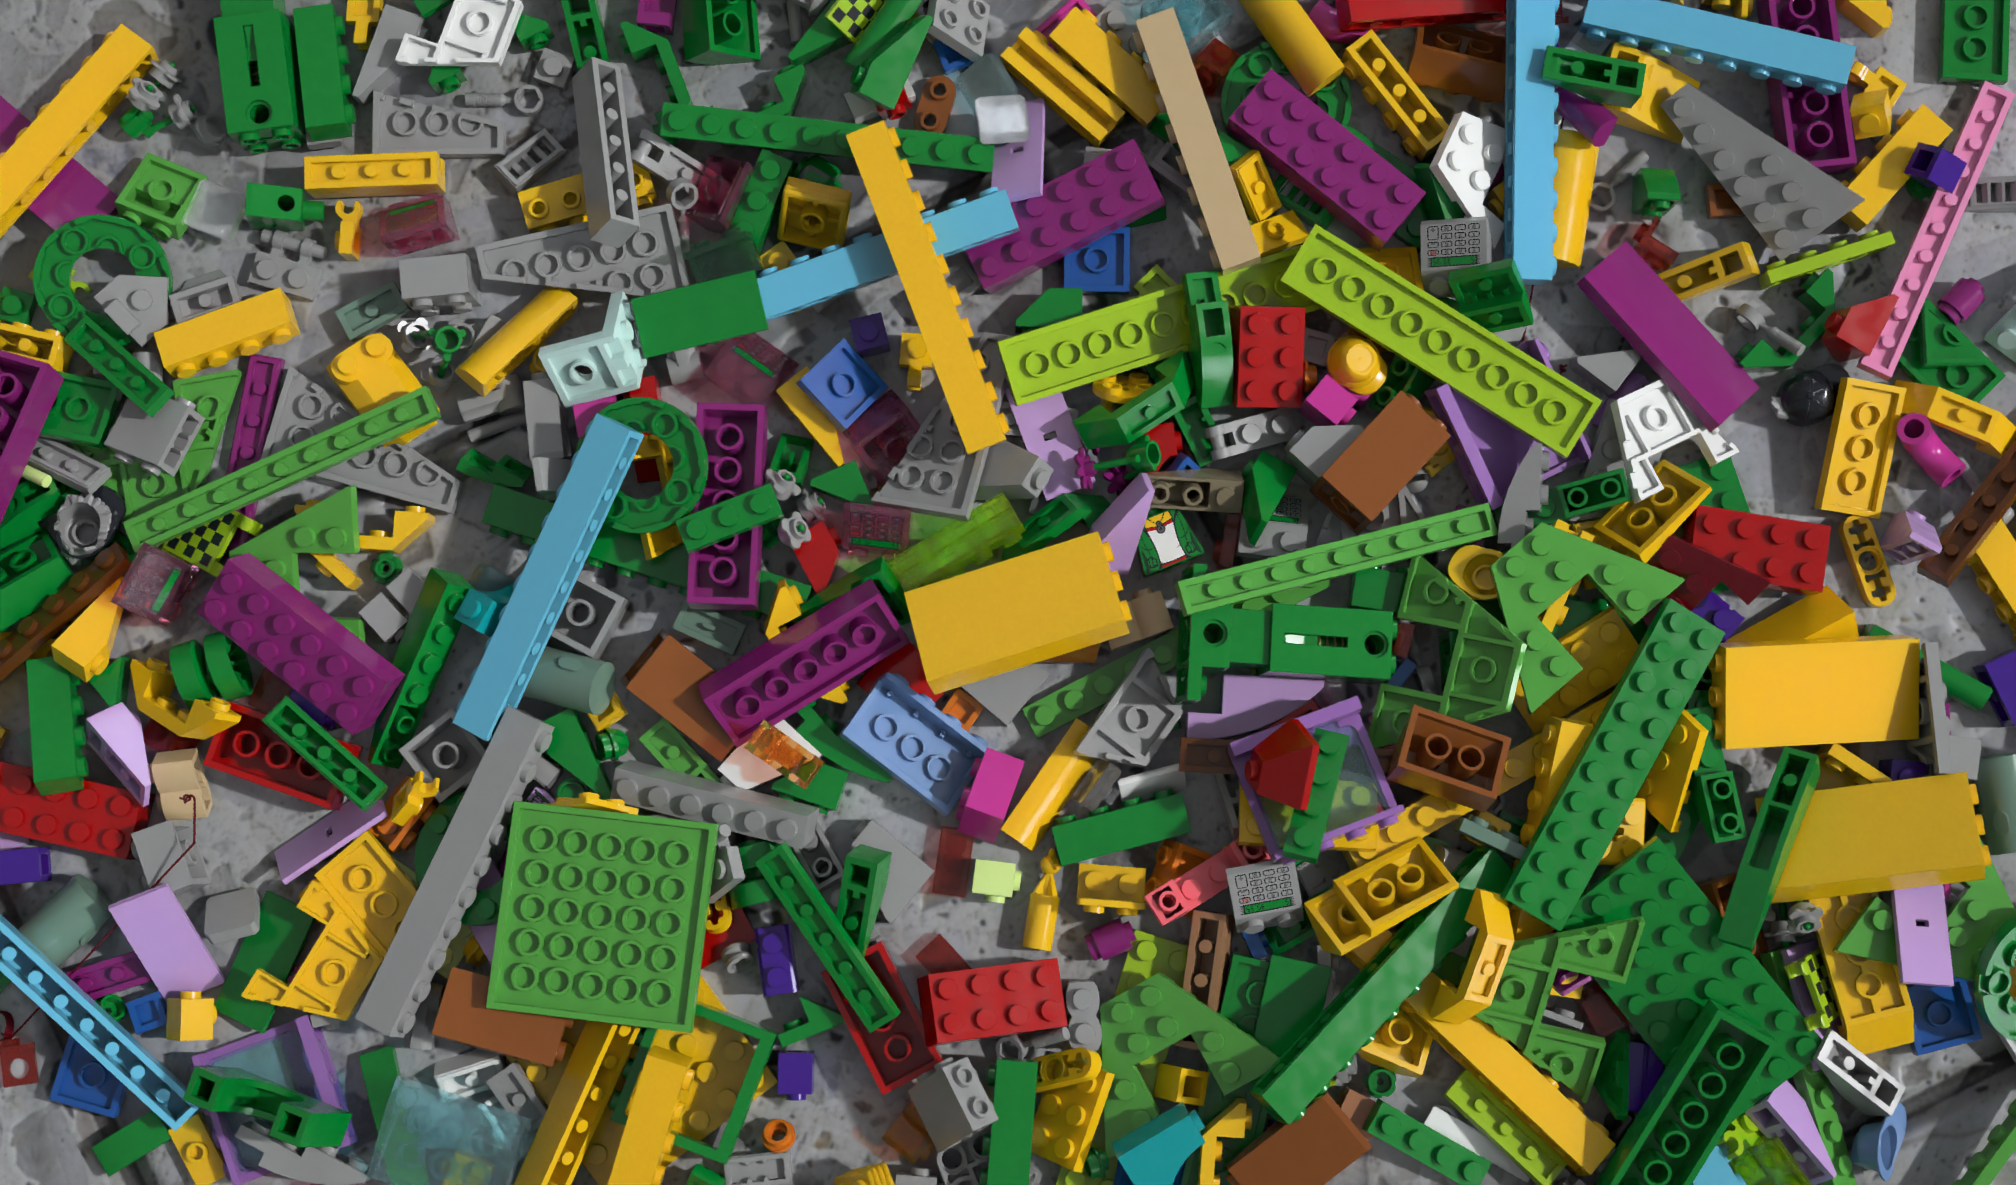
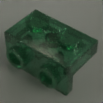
(724, 257)

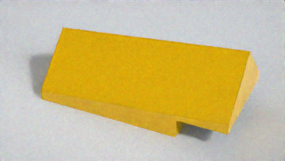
(1643, 527)
(1808, 618)
(1378, 896)

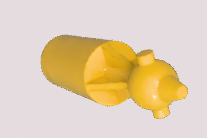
(1043, 907)

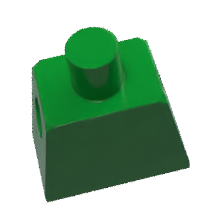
(267, 204)

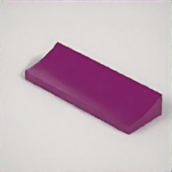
(71, 192)
(1668, 336)
(803, 662)

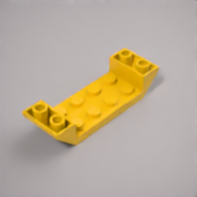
(1867, 992)

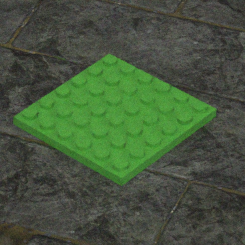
(603, 916)

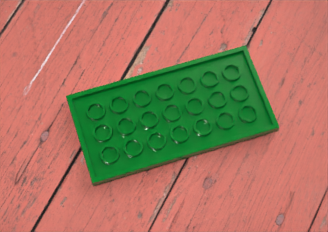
(1685, 965)

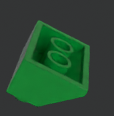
(720, 31)
(29, 575)

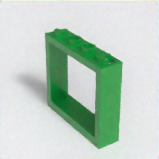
(634, 1067)

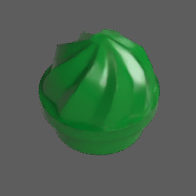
(611, 744)

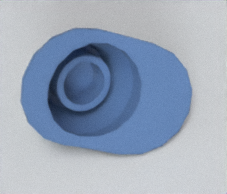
(1879, 1143)

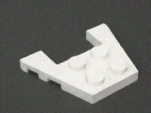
(472, 36)
(1469, 164)
(1653, 422)

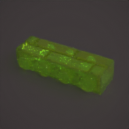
(959, 545)

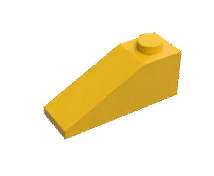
(1712, 271)
(811, 418)
(89, 640)

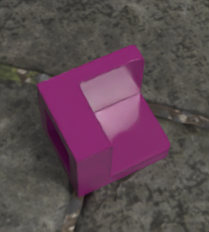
(657, 16)

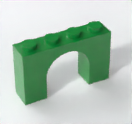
(295, 1116)

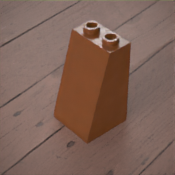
(1380, 462)
(667, 682)
(518, 1035)
(1301, 1152)

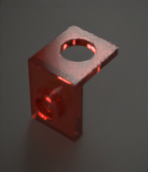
(11, 1050)

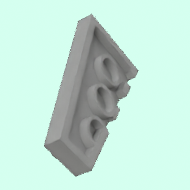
(410, 126)

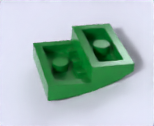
(1492, 295)

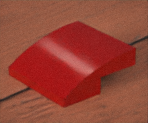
(905, 663)

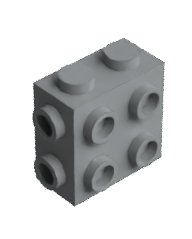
(157, 441)
(952, 1103)

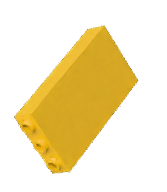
(1017, 612)
(1815, 691)
(1885, 839)

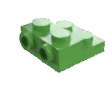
(159, 196)

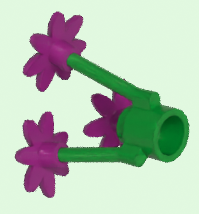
(1142, 455)

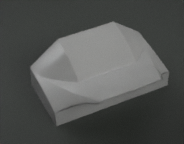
(204, 295)

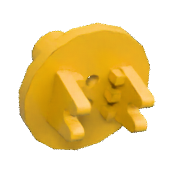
(1120, 388)

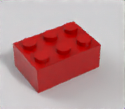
(1267, 355)

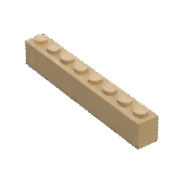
(1198, 142)

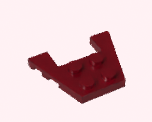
(1701, 574)

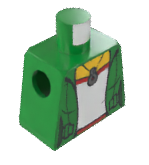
(1166, 542)

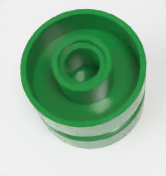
(211, 670)
(754, 887)

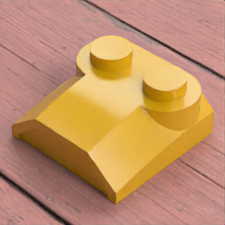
(1399, 1046)

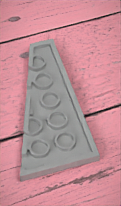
(1770, 183)
(568, 259)
(936, 470)
(391, 471)

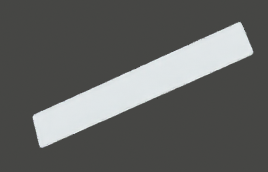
(1472, 1140)

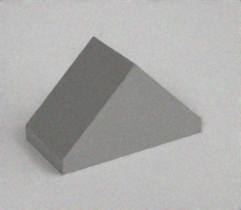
(1606, 370)

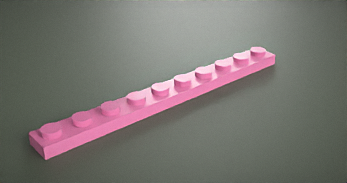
(1938, 229)

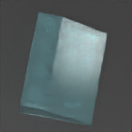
(445, 1139)

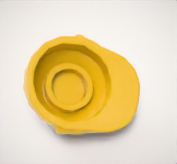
(1356, 365)
(1471, 571)

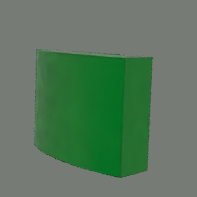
(882, 577)

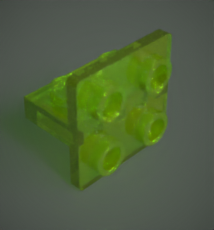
(1768, 1164)

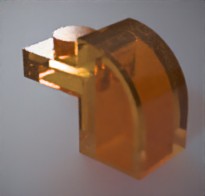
(784, 754)

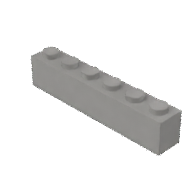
(605, 153)
(715, 803)

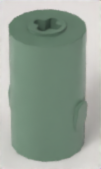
(572, 681)
(1998, 801)
(68, 919)

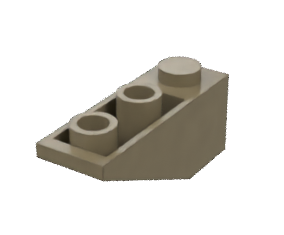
(1198, 490)

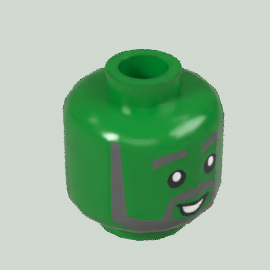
(818, 170)

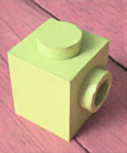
(995, 880)

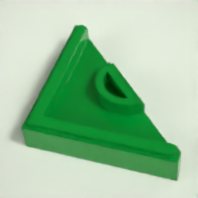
(1942, 345)
(1613, 1075)

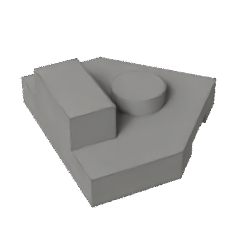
(137, 304)

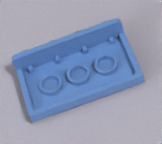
(914, 741)

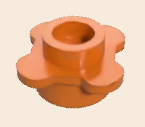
(1309, 377)

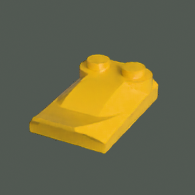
(374, 375)

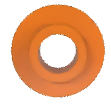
(775, 1128)

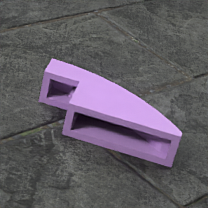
(1251, 703)

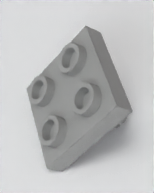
(959, 25)

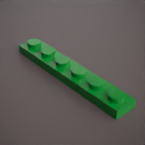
(827, 937)

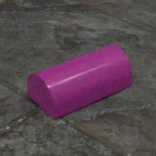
(1586, 116)

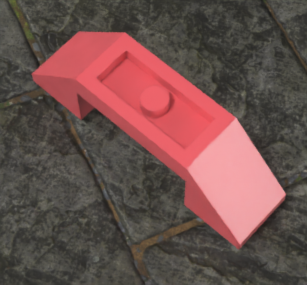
(1201, 883)

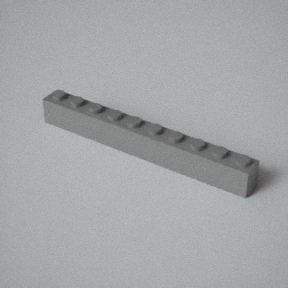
(455, 873)

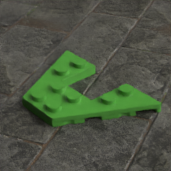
(143, 491)
(322, 528)
(1543, 570)
(1482, 665)
(1971, 923)
(1526, 984)
(1153, 1019)

